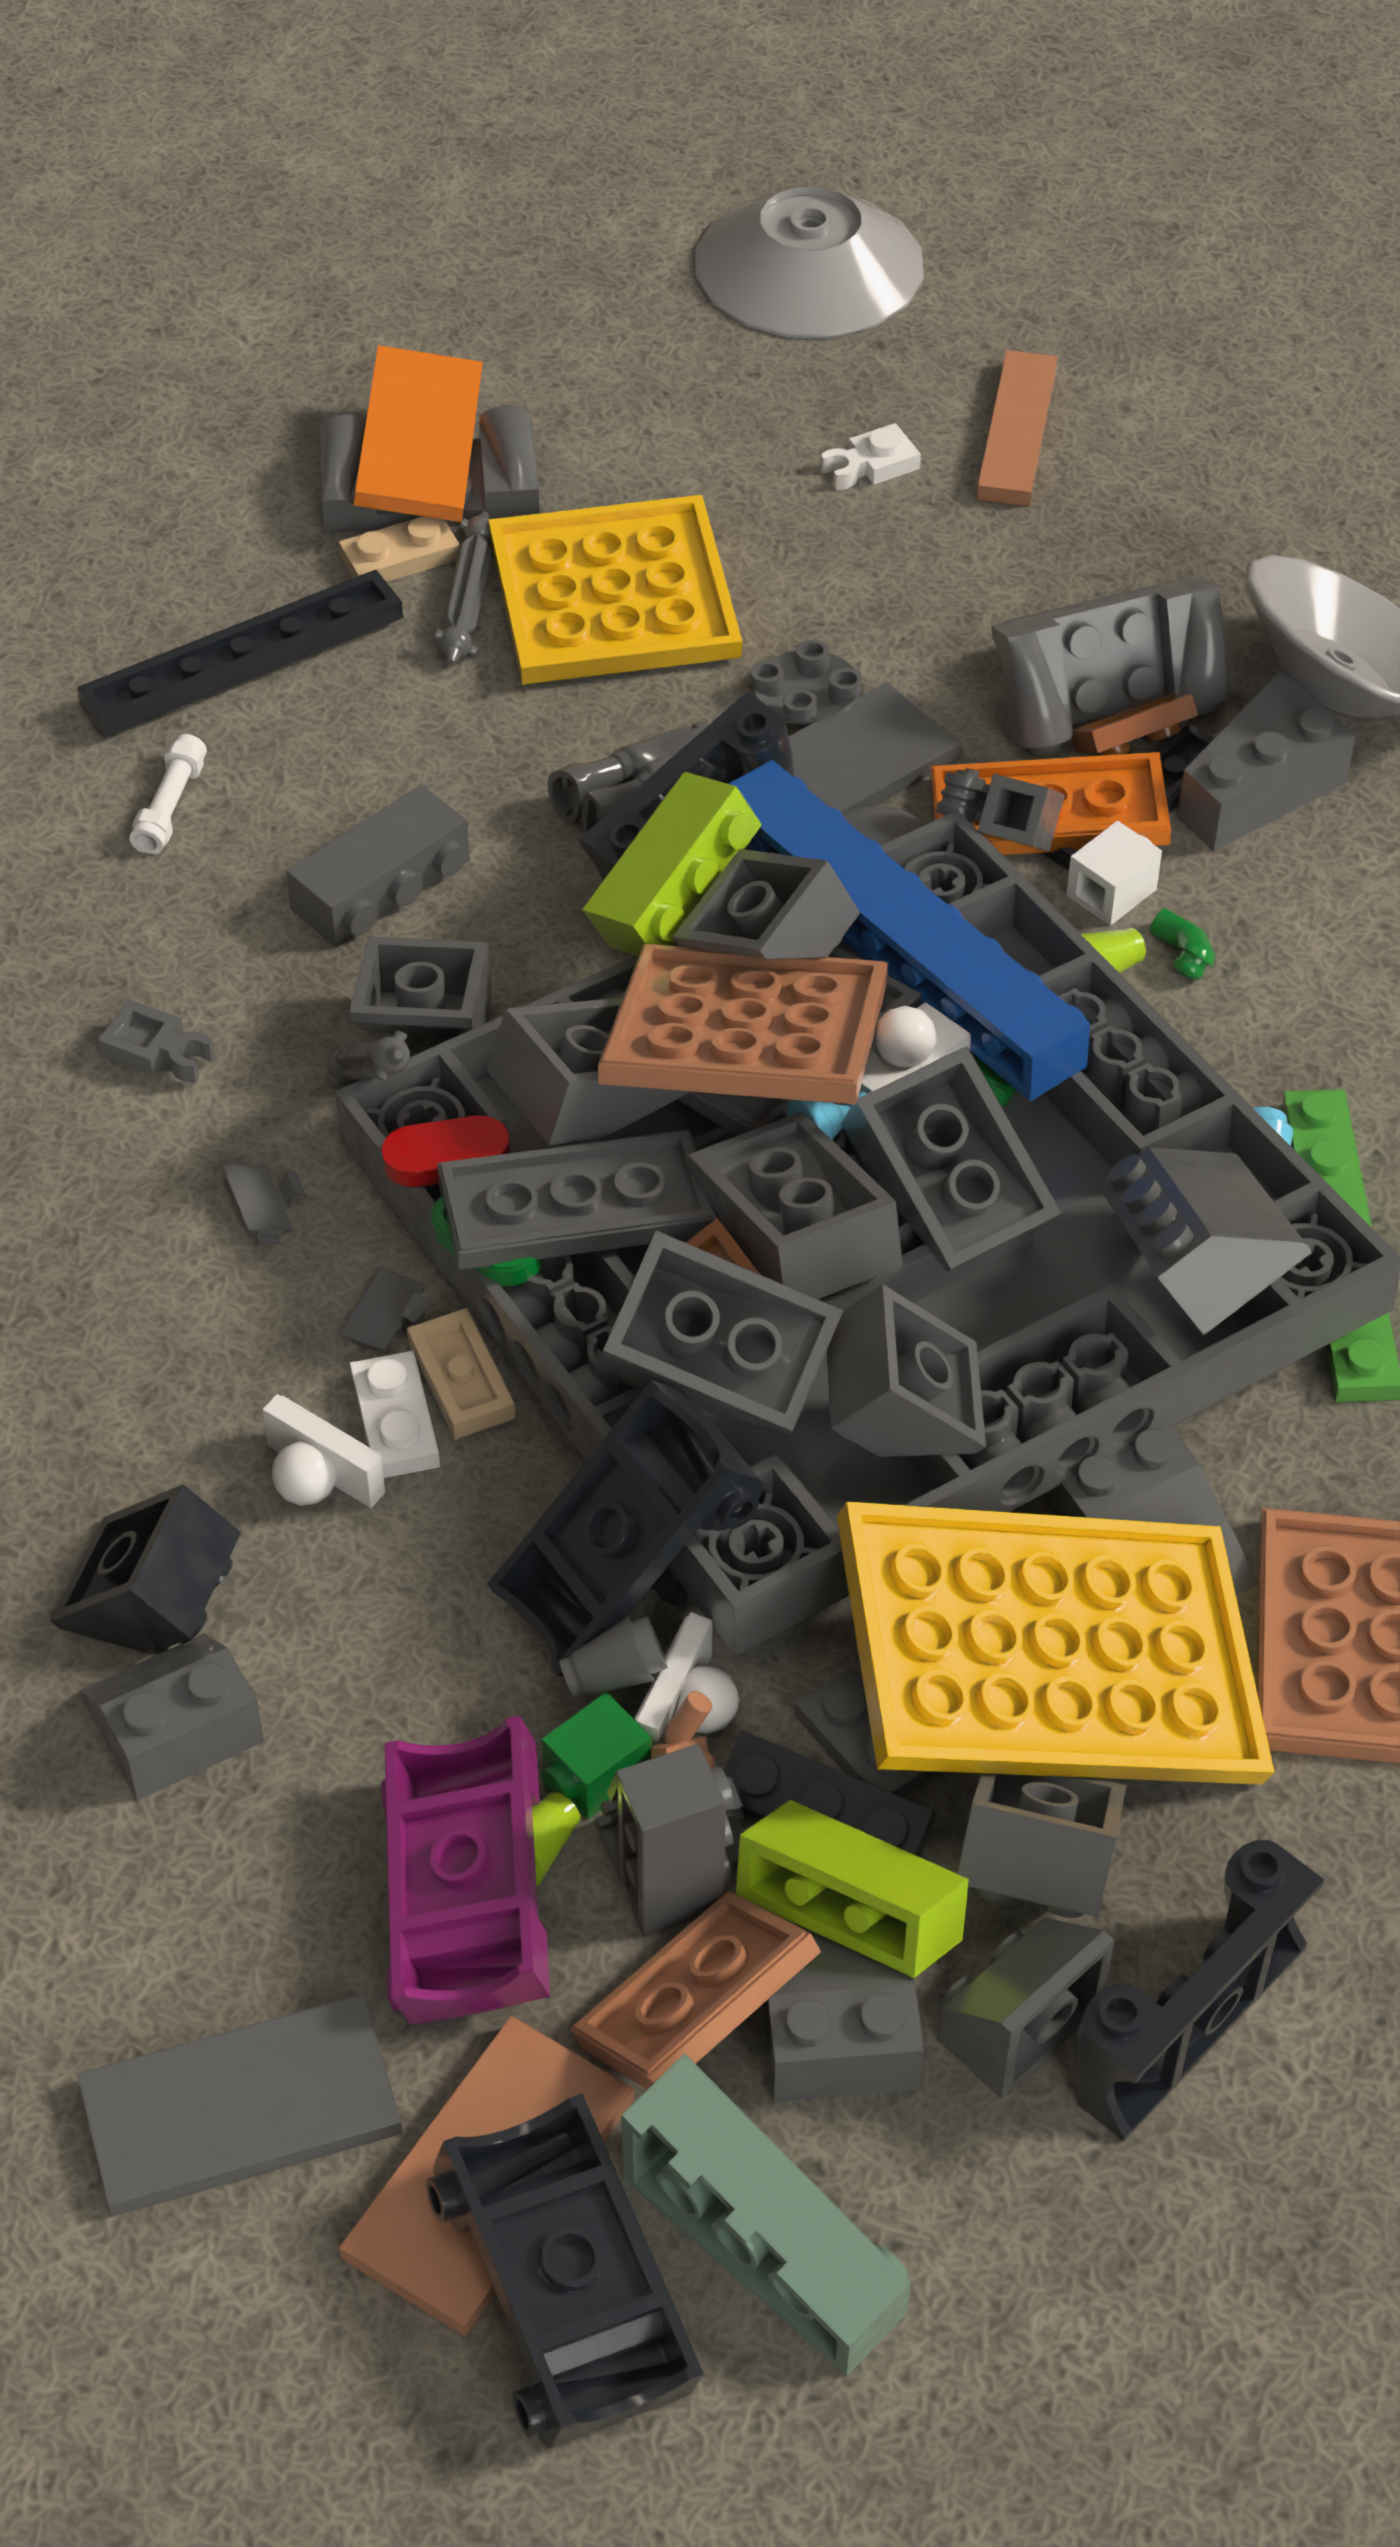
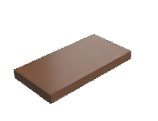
(400, 2236)

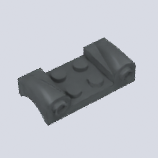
(499, 474)
(1111, 658)

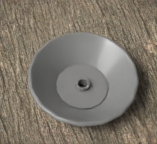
(809, 264)
(1329, 634)

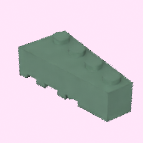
(760, 2216)

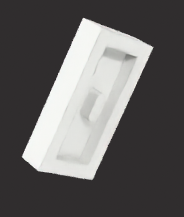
(395, 1413)

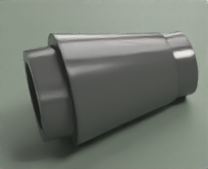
(615, 1659)

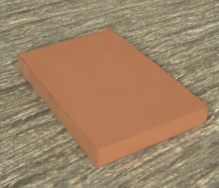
(695, 1989)

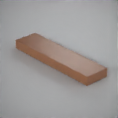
(1017, 428)

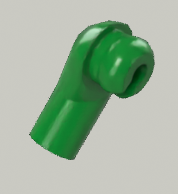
(1189, 939)

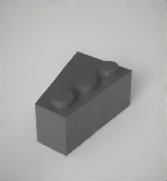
(1265, 764)
(669, 1836)

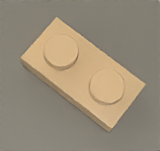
(401, 548)
(461, 1373)

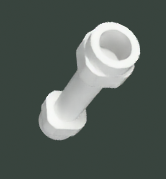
(153, 825)

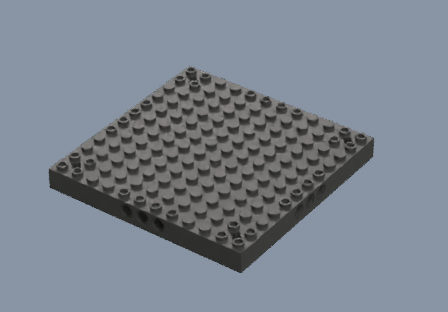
(1065, 1320)

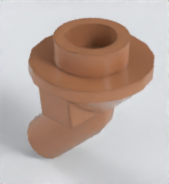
(684, 1725)

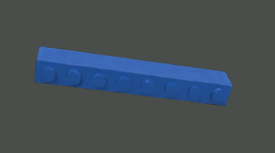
(928, 944)

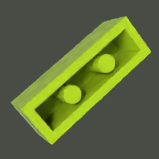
(671, 863)
(852, 1888)

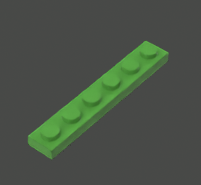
(1365, 1360)

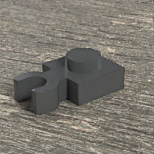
(149, 1038)

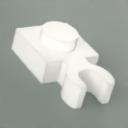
(875, 454)

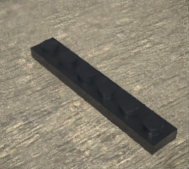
(239, 653)

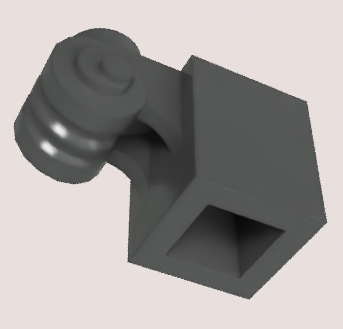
(1004, 808)

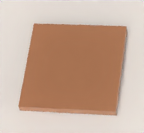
(745, 1025)
(1329, 1634)

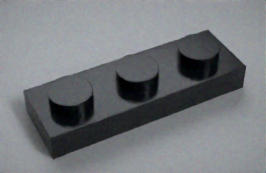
(773, 1775)

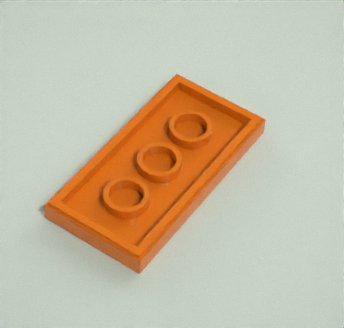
(418, 434)
(1095, 792)

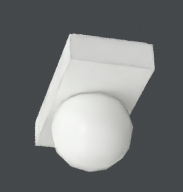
(908, 1041)
(318, 1457)
(685, 1673)

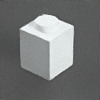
(1114, 872)

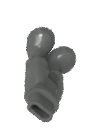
(591, 788)

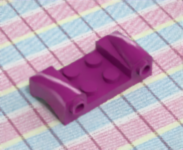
(463, 1876)

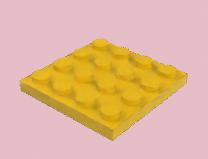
(614, 589)

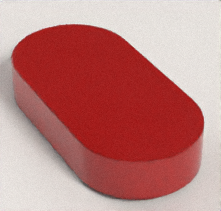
(414, 1150)

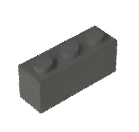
(378, 865)

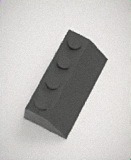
(1203, 1228)

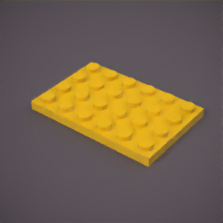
(1051, 1646)

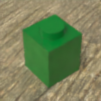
(588, 1751)

